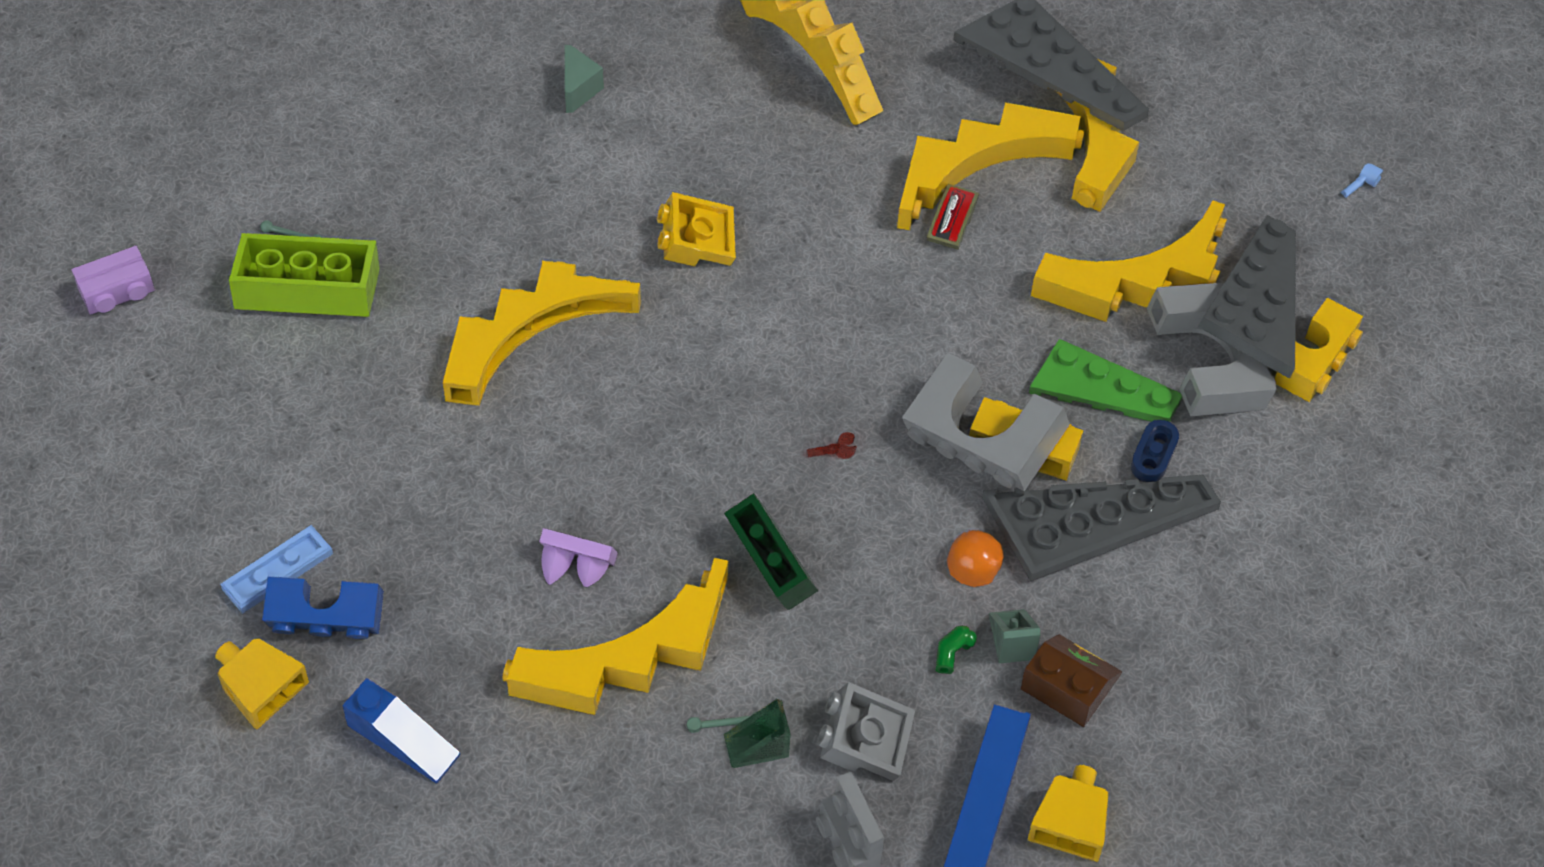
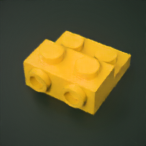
(696, 230)

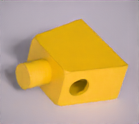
(259, 678)
(1072, 815)

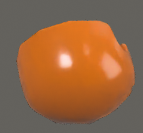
(975, 558)

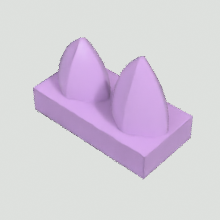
(560, 550)

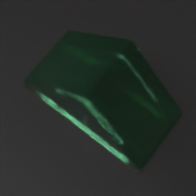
(759, 737)

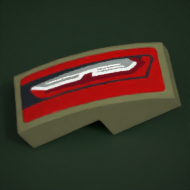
(952, 216)

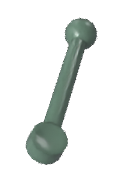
(267, 226)
(695, 724)

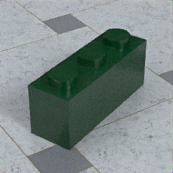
(771, 552)

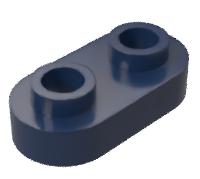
(1154, 453)

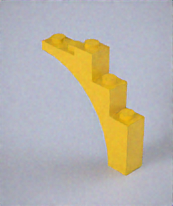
(831, 46)
(1100, 286)
(519, 315)

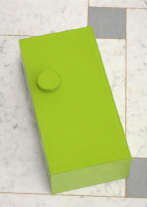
(304, 274)

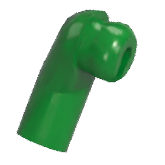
(951, 643)

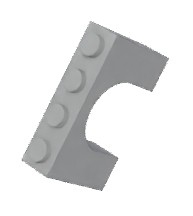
(1212, 389)
(1009, 456)

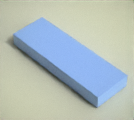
(286, 561)

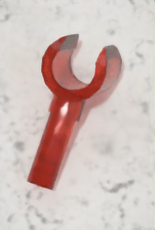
(839, 448)

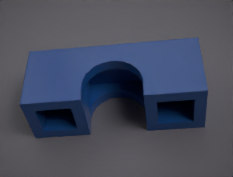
(355, 611)

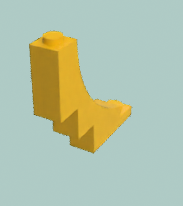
(1021, 134)
(1107, 157)
(578, 676)

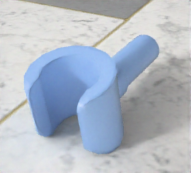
(1369, 174)

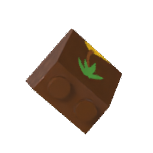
(1069, 679)

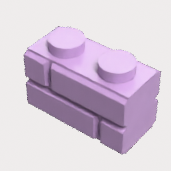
(113, 280)

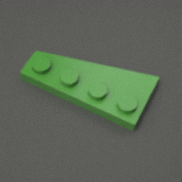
(1092, 380)

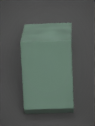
(582, 78)
(1014, 635)

